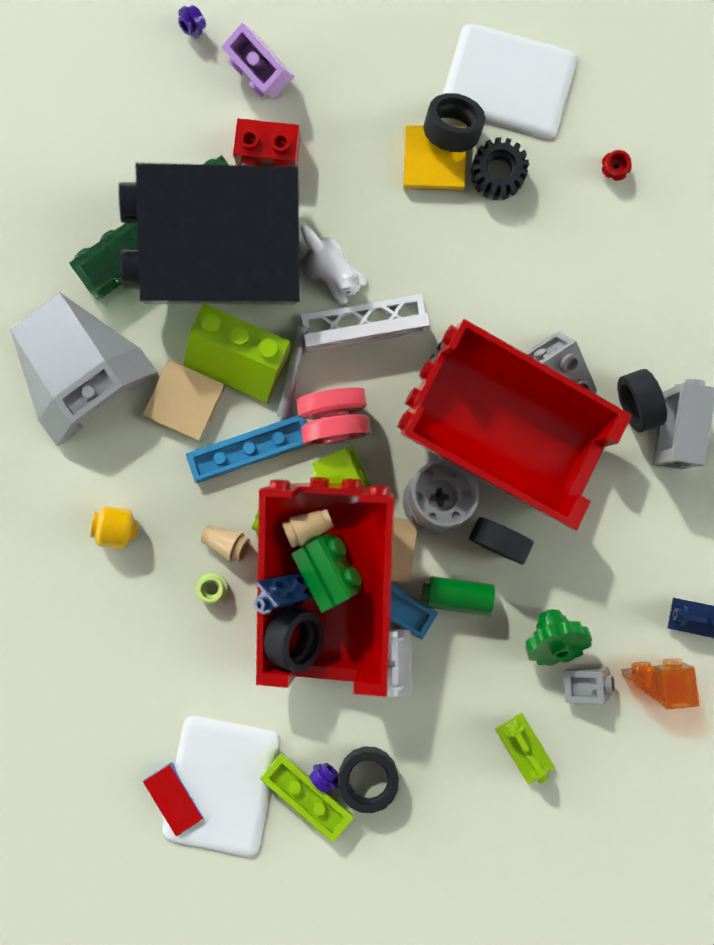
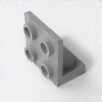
(564, 357)

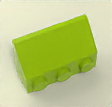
(236, 353)

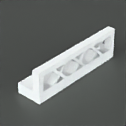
(365, 330)

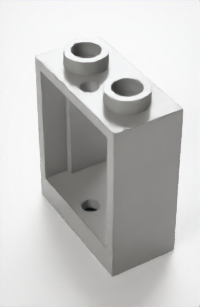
(686, 433)

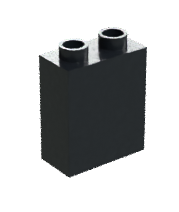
(212, 234)

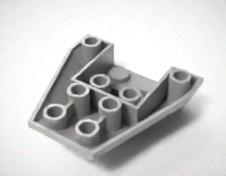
(74, 364)

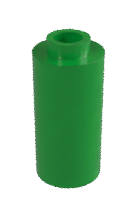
(459, 595)

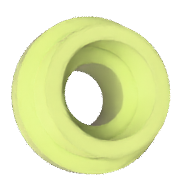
(204, 595)

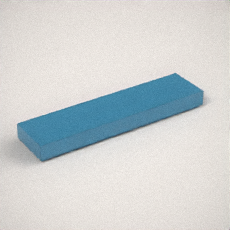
(246, 449)

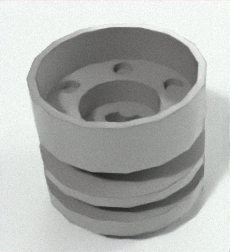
(452, 485)

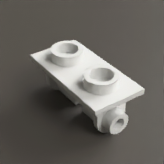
(399, 662)

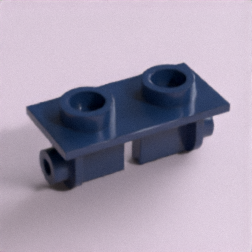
(282, 592)
(691, 617)

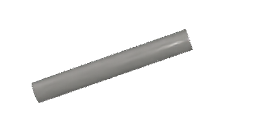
(292, 372)

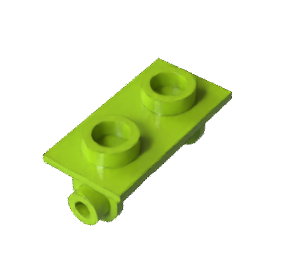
(525, 749)

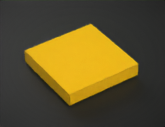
(430, 166)

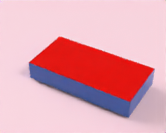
(173, 799)

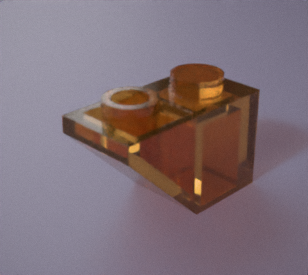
(668, 684)

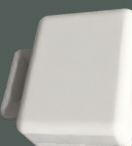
(513, 79)
(222, 774)

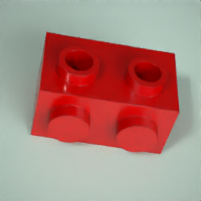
(266, 143)

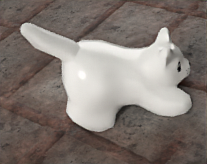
(327, 262)

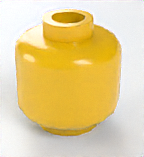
(113, 527)

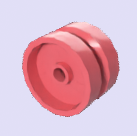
(334, 416)

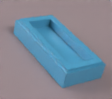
(410, 613)

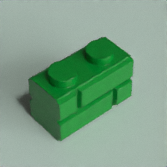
(328, 571)

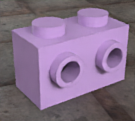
(257, 61)

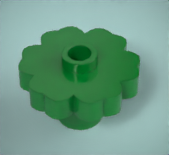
(557, 639)

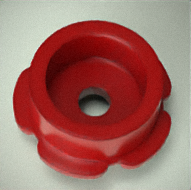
(616, 157)

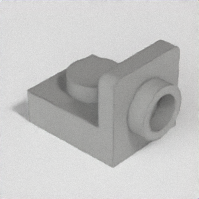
(588, 685)

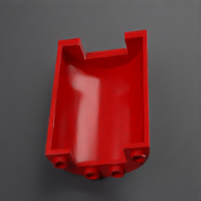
(512, 421)
(357, 628)

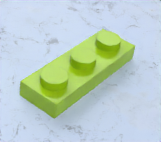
(299, 792)

